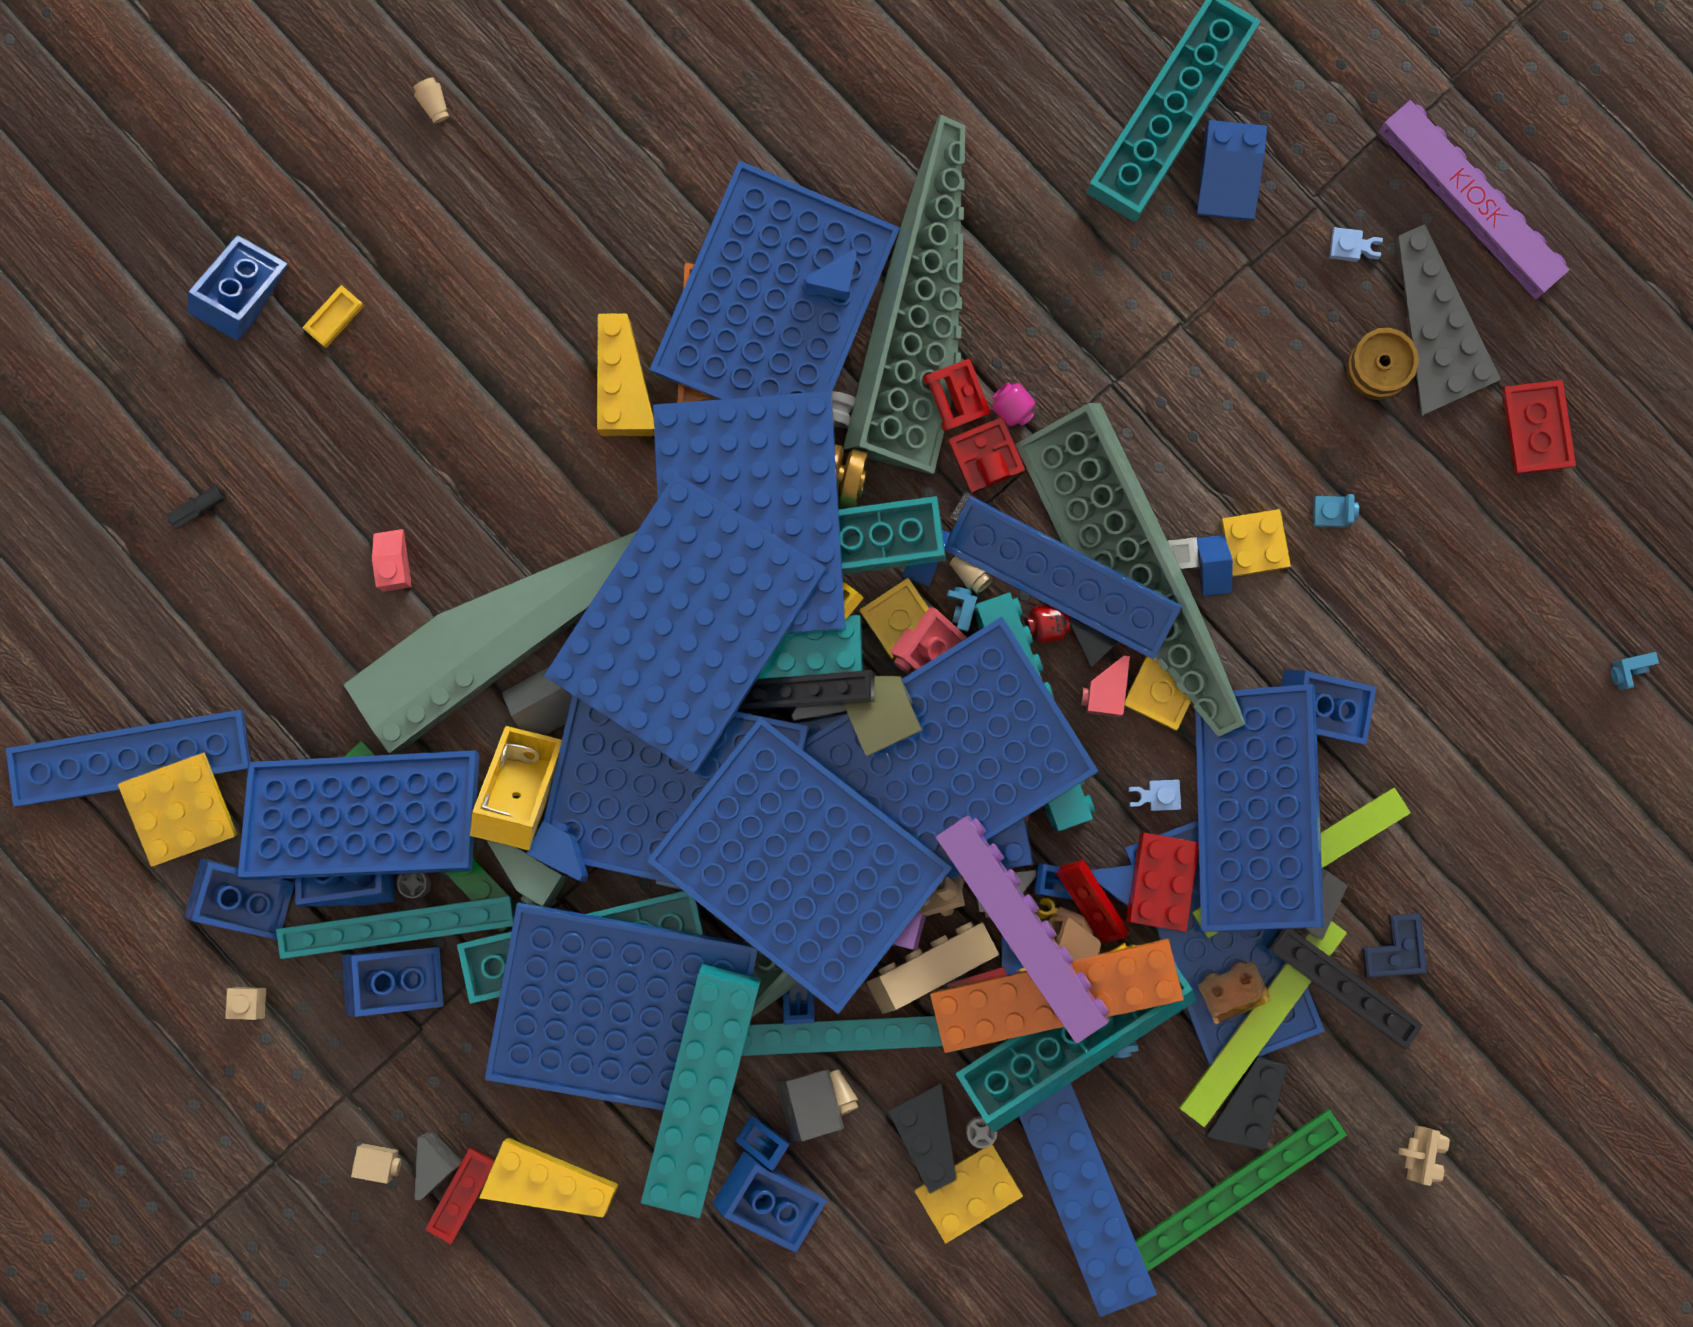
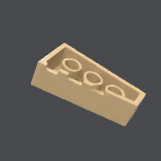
(932, 968)

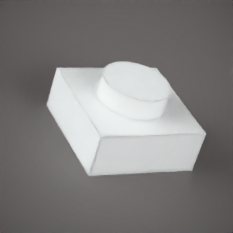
(1185, 552)

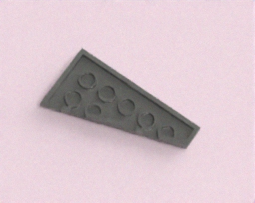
(1447, 342)

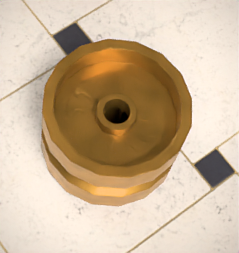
(1381, 348)
(850, 477)

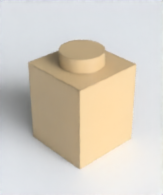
(245, 1003)
(376, 1163)

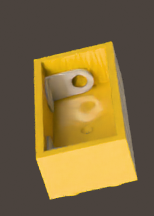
(520, 768)

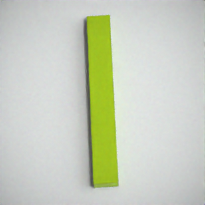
(1353, 830)
(1252, 1035)

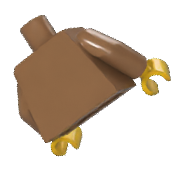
(1071, 931)

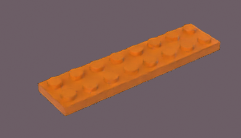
(1015, 1006)

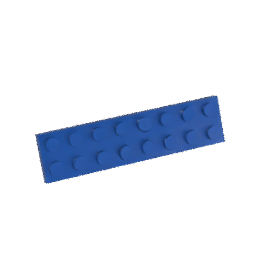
(1062, 577)
(104, 759)
(1087, 1202)

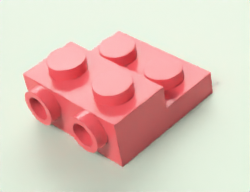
(926, 642)

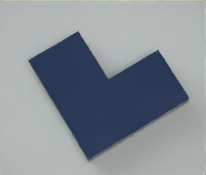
(1404, 955)

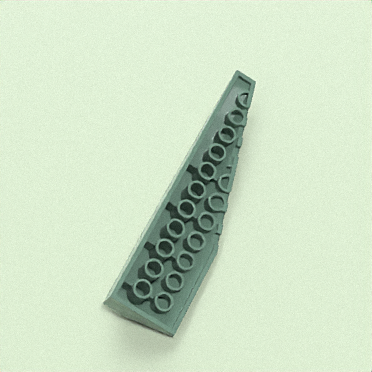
(916, 316)
(1108, 518)
(475, 646)

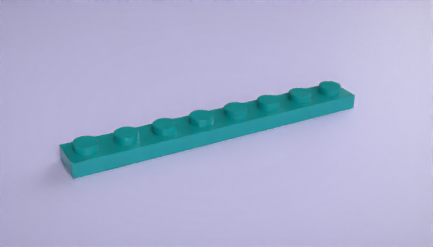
(395, 927)
(842, 1035)

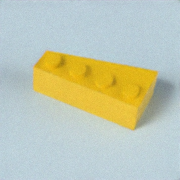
(621, 385)
(543, 1181)

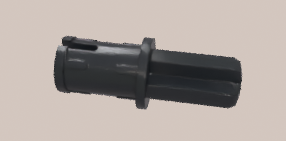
(195, 507)

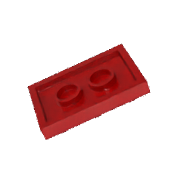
(1538, 427)
(1162, 882)

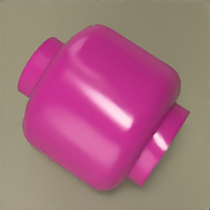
(1013, 404)

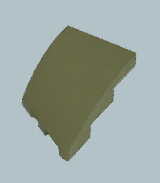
(886, 719)

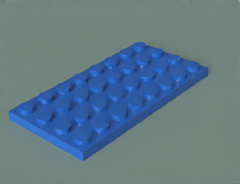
(1261, 815)
(359, 816)
(1202, 956)

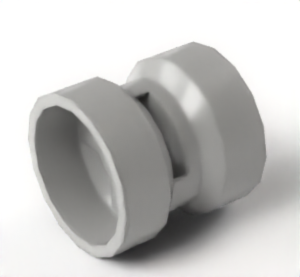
(842, 407)

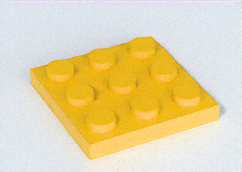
(177, 809)

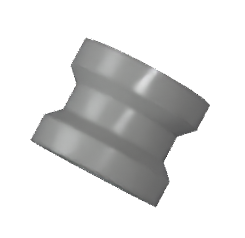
(984, 1135)

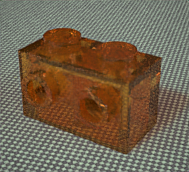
(1233, 993)

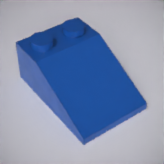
(1231, 169)
(235, 288)
(1341, 705)
(344, 890)
(238, 904)
(392, 981)
(768, 1202)

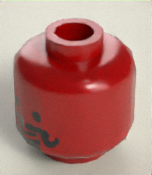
(1047, 624)

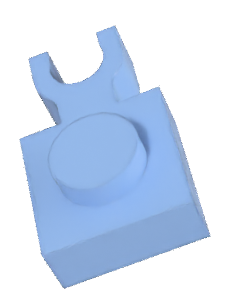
(1349, 245)
(1161, 794)

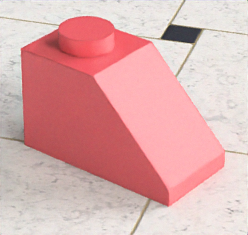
(390, 561)
(1108, 690)

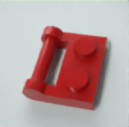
(965, 393)

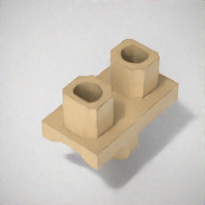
(945, 897)
(1422, 1155)

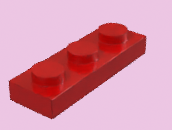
(1092, 901)
(460, 1196)

